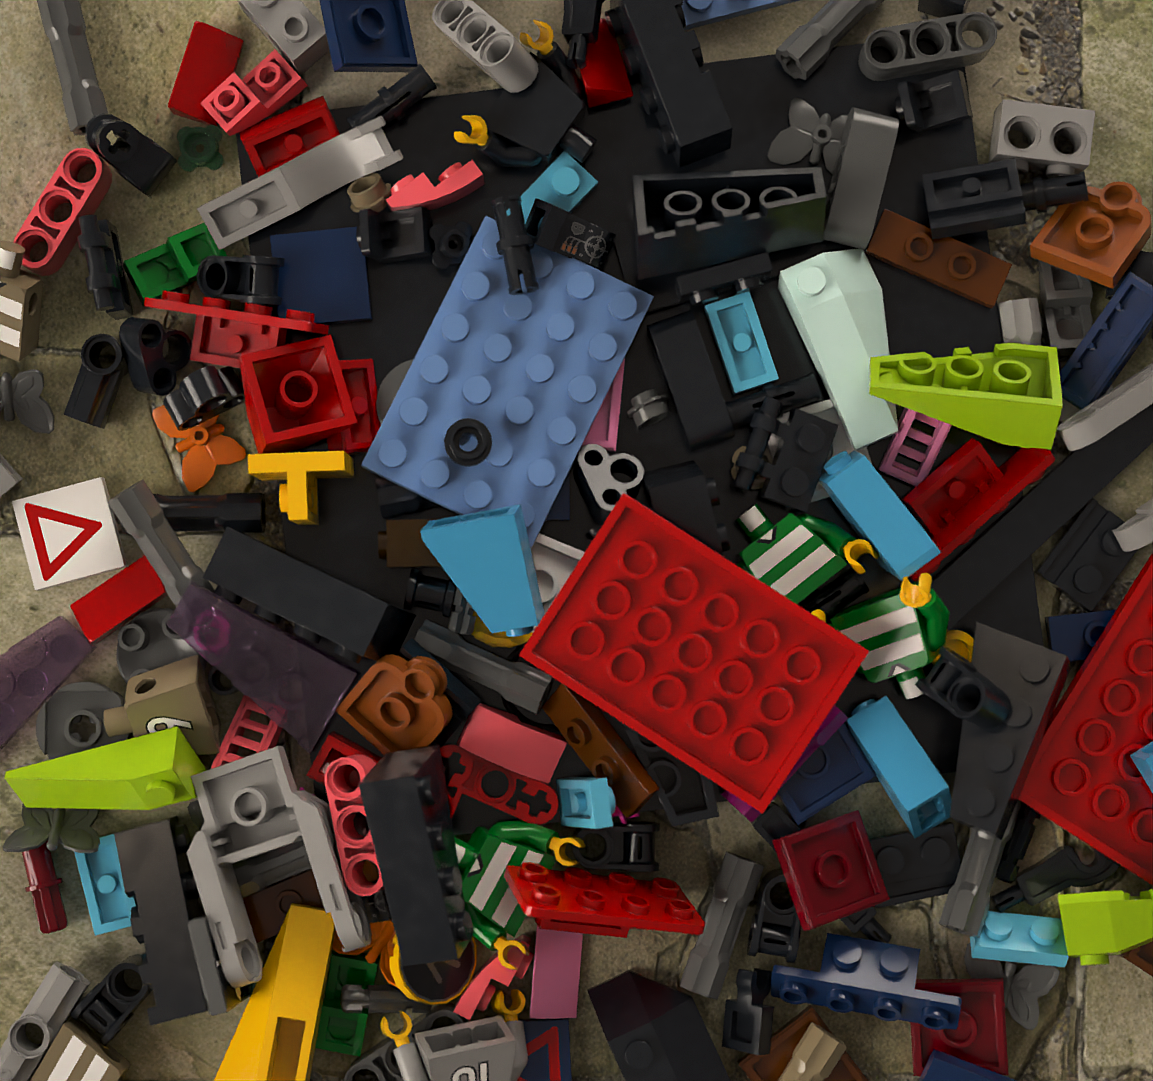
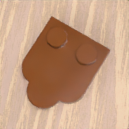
(1096, 236)
(399, 703)

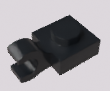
(747, 1018)

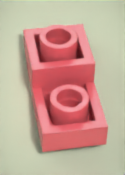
(263, 91)
(454, 184)
(511, 743)
(479, 991)

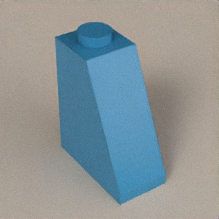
(877, 514)
(491, 566)
(901, 765)

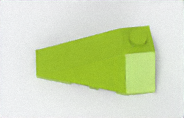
(995, 394)
(121, 775)
(1105, 924)

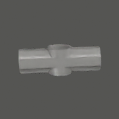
(49, 1010)

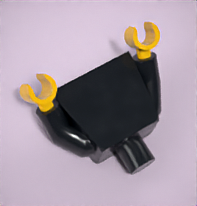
(539, 120)

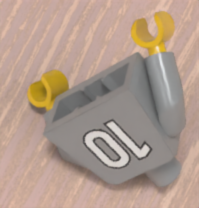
(466, 1051)

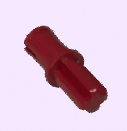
(45, 889)

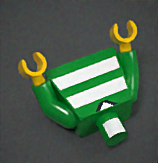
(797, 551)
(899, 630)
(482, 872)

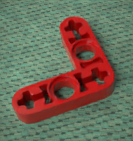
(471, 785)

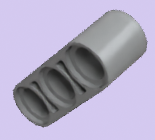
(486, 43)

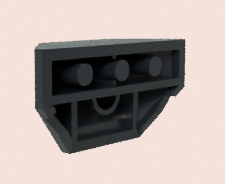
(655, 1031)

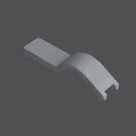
(298, 182)

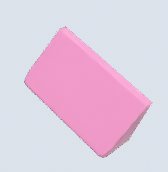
(556, 974)

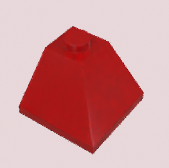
(295, 395)

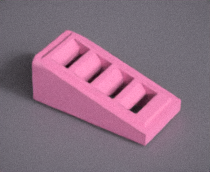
(927, 459)

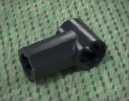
(96, 386)

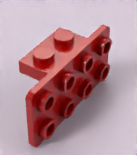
(601, 904)

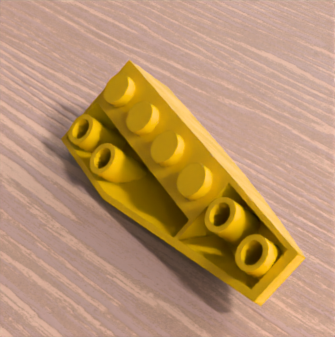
(284, 1011)

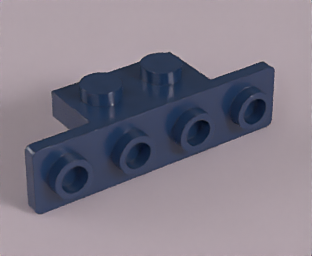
(867, 980)

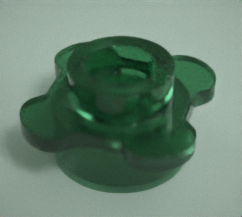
(190, 138)

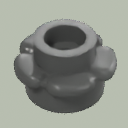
(649, 408)

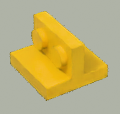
(301, 471)

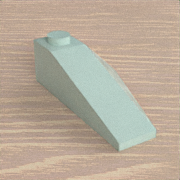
(842, 326)

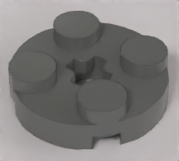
(66, 708)

